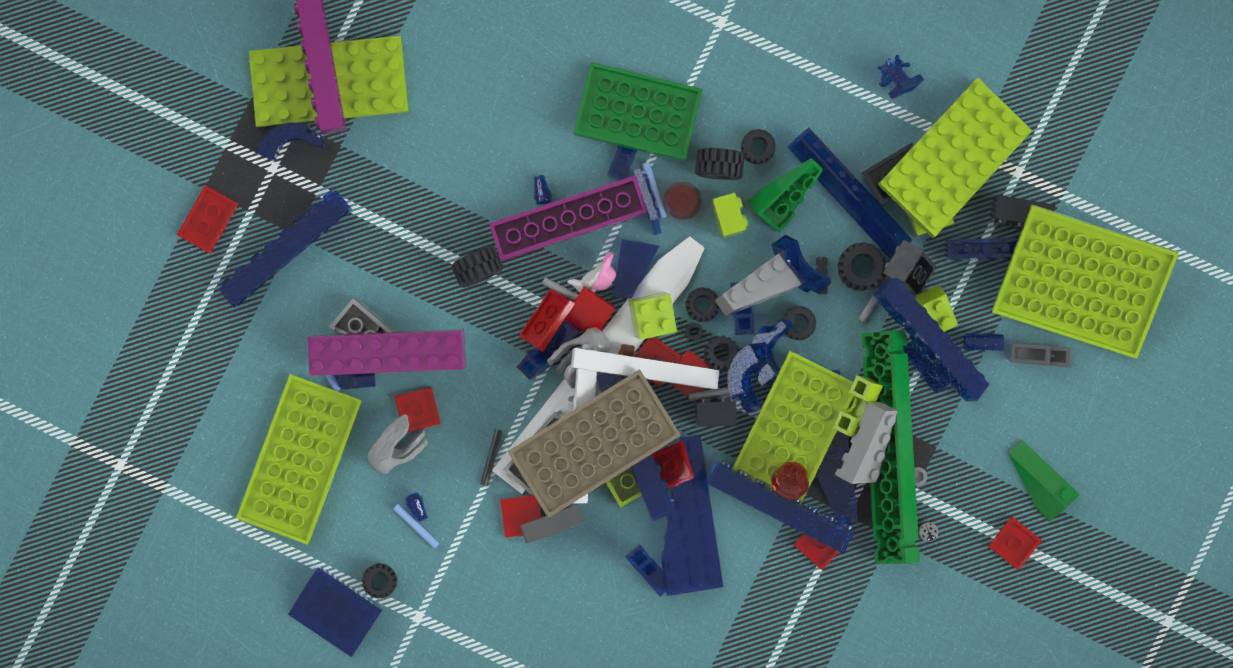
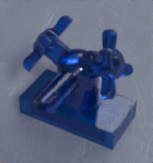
(899, 77)

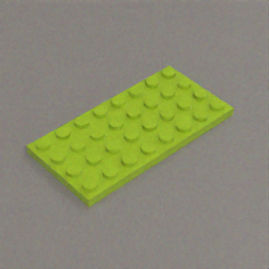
(367, 76)
(955, 157)
(795, 420)
(299, 459)

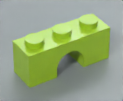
(864, 391)

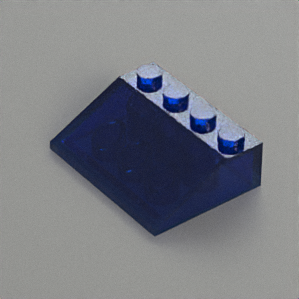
(335, 611)

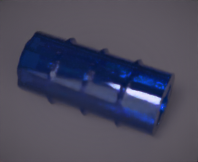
(983, 342)

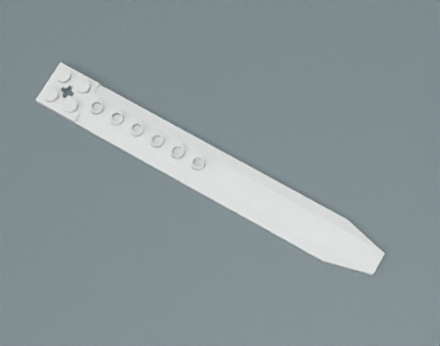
(668, 275)

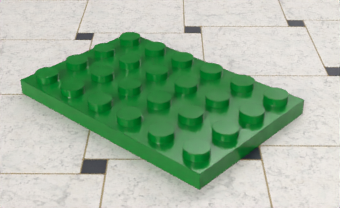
(637, 112)

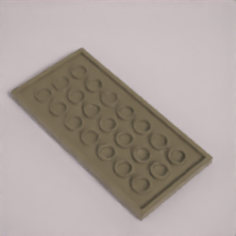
(594, 443)

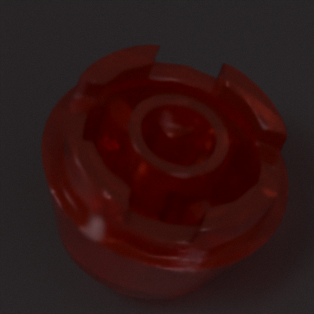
(682, 200)
(790, 480)

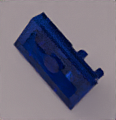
(621, 163)

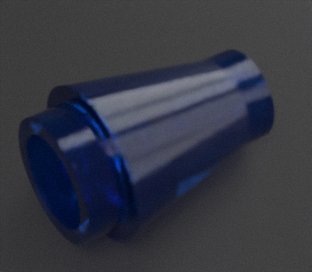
(541, 190)
(416, 506)

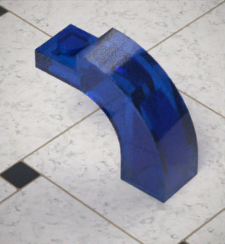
(280, 135)
(791, 254)
(743, 320)
(767, 337)
(536, 361)
(740, 376)
(647, 568)

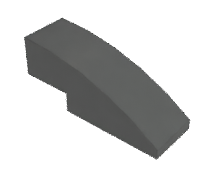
(1041, 355)
(545, 526)

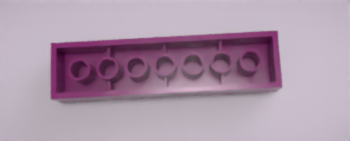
(320, 66)
(568, 218)
(386, 352)

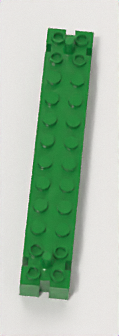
(895, 490)

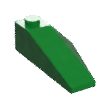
(781, 197)
(1045, 486)

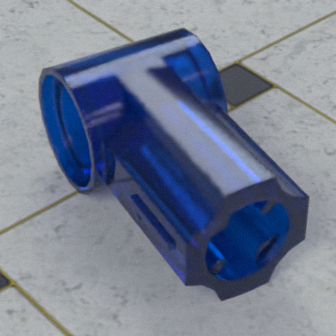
(358, 381)

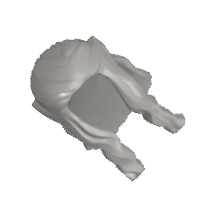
(590, 340)
(383, 453)

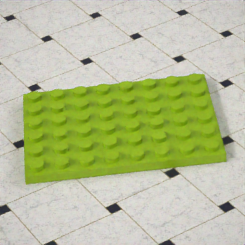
(1084, 281)

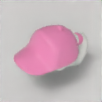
(599, 278)

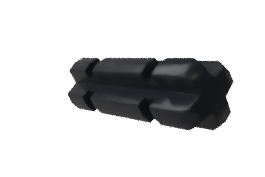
(822, 262)

